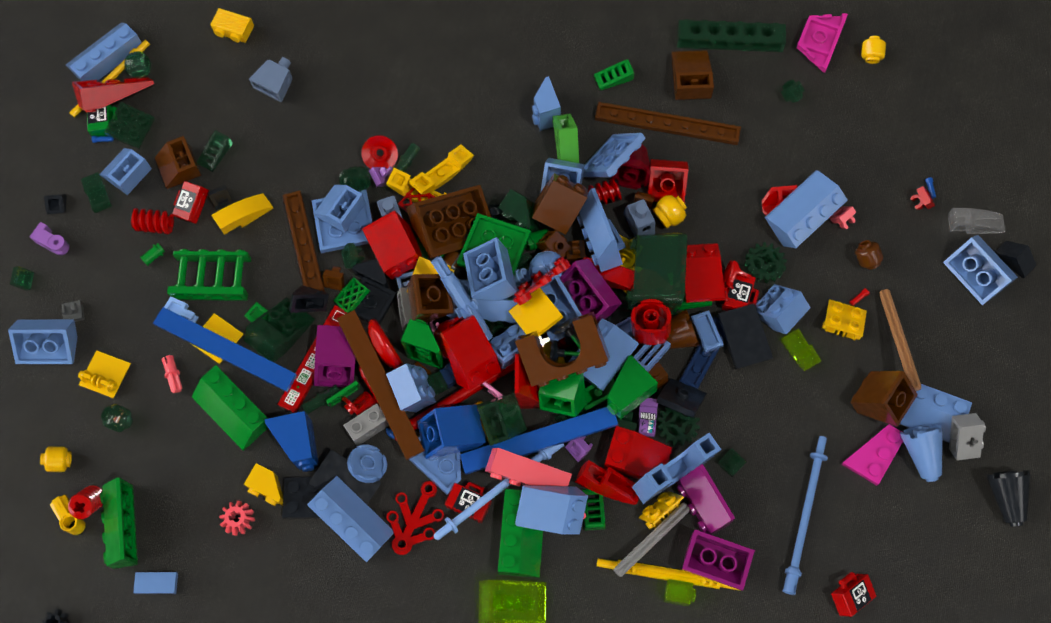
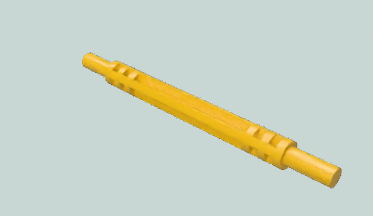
(664, 574)

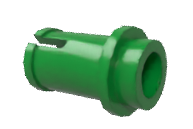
(152, 254)

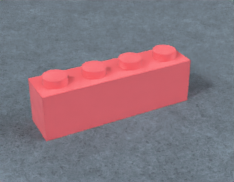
(524, 470)

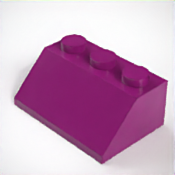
(590, 290)
(705, 501)
(718, 559)

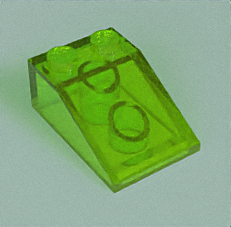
(512, 601)

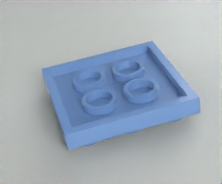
(613, 155)
(333, 238)

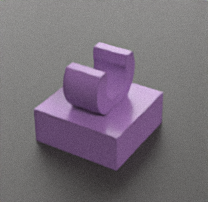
(380, 175)
(578, 448)

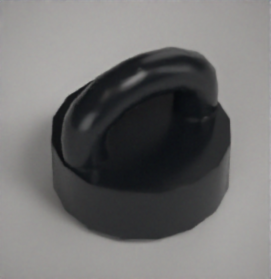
(494, 210)

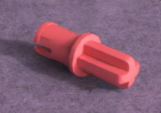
(172, 374)

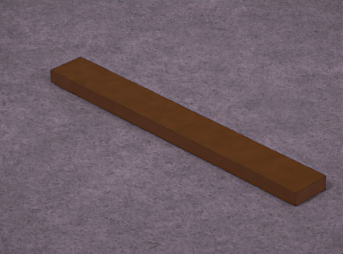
(668, 123)
(380, 385)

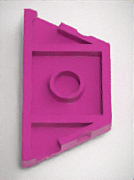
(820, 38)

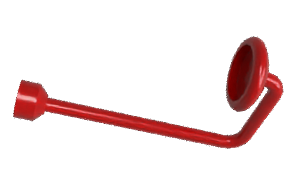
(390, 357)

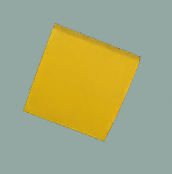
(536, 314)

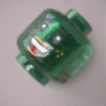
(116, 418)

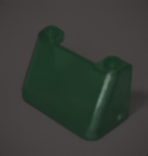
(659, 269)

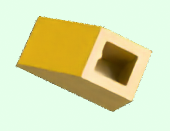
(265, 483)

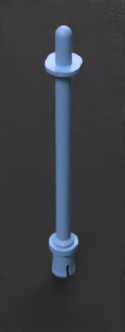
(452, 524)

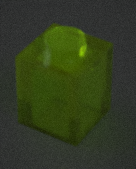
(679, 592)

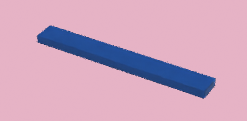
(225, 349)
(543, 438)

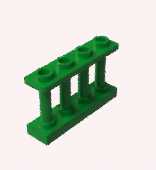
(217, 291)

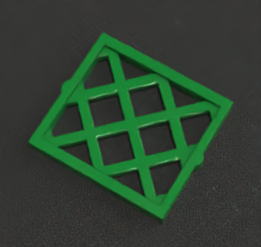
(357, 301)
(347, 391)

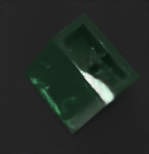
(519, 208)
(501, 418)

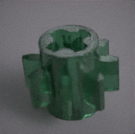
(792, 91)

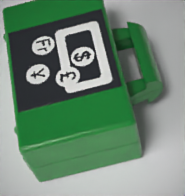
(99, 120)

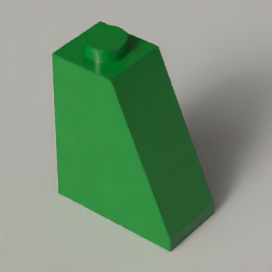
(630, 388)

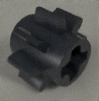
(51, 618)

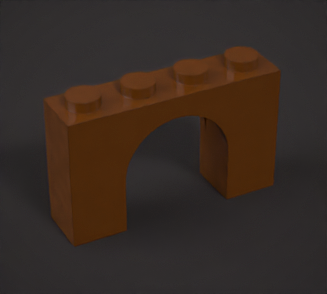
(543, 369)

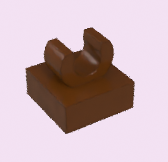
(576, 250)
(333, 279)

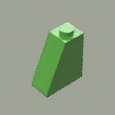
(566, 138)

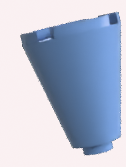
(925, 449)

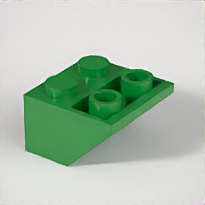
(564, 396)

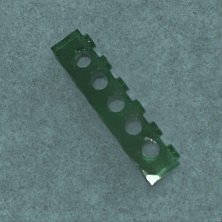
(737, 41)

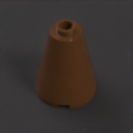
(682, 332)

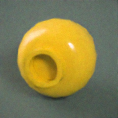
(670, 211)

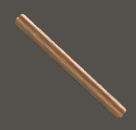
(899, 338)

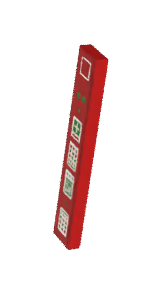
(295, 396)

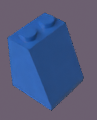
(451, 430)
(296, 438)

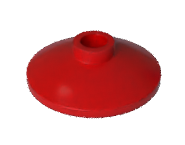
(370, 155)

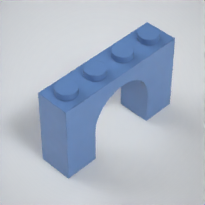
(666, 475)

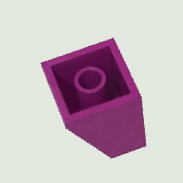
(333, 358)

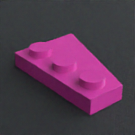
(876, 455)

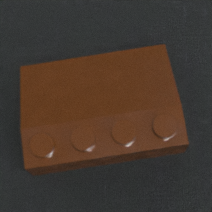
(447, 219)

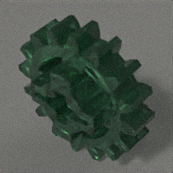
(773, 265)
(669, 426)

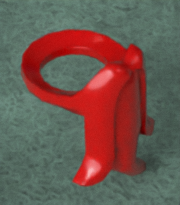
(730, 274)

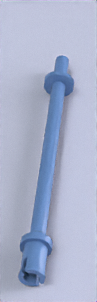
(793, 572)

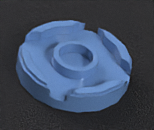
(367, 463)

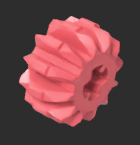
(233, 526)

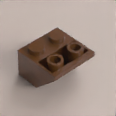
(177, 162)

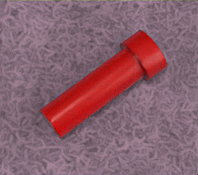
(864, 292)

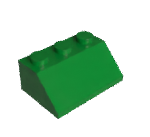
(421, 344)

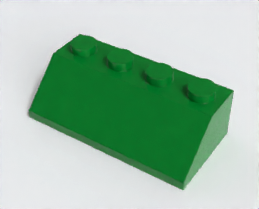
(230, 408)
(119, 524)
(519, 546)

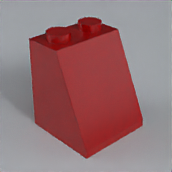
(393, 244)

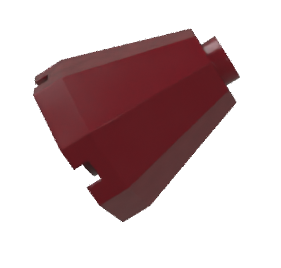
(635, 170)

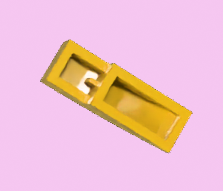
(242, 212)

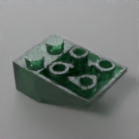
(277, 330)

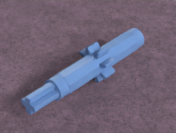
(465, 305)

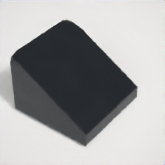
(55, 203)

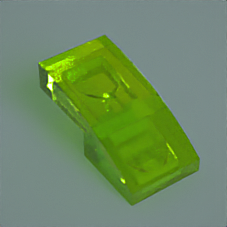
(800, 350)

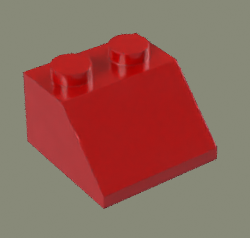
(668, 179)

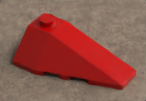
(96, 95)

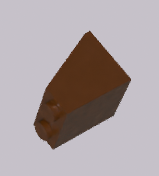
(559, 203)
(428, 297)
(884, 396)

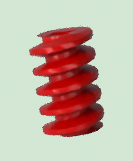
(607, 190)
(152, 222)
(85, 502)

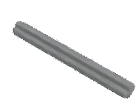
(656, 535)

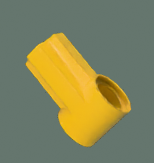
(60, 508)

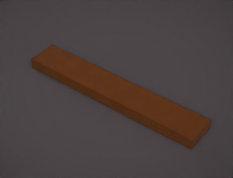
(303, 240)

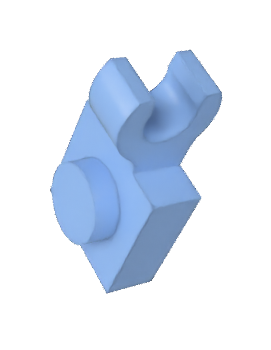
(180, 308)

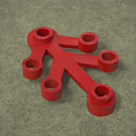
(539, 280)
(413, 520)

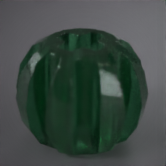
(137, 64)

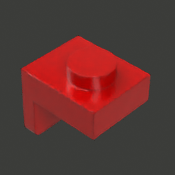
(360, 405)

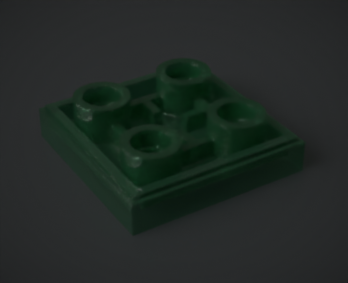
(129, 125)

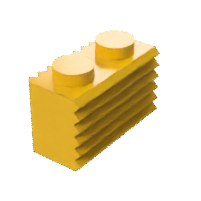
(232, 25)

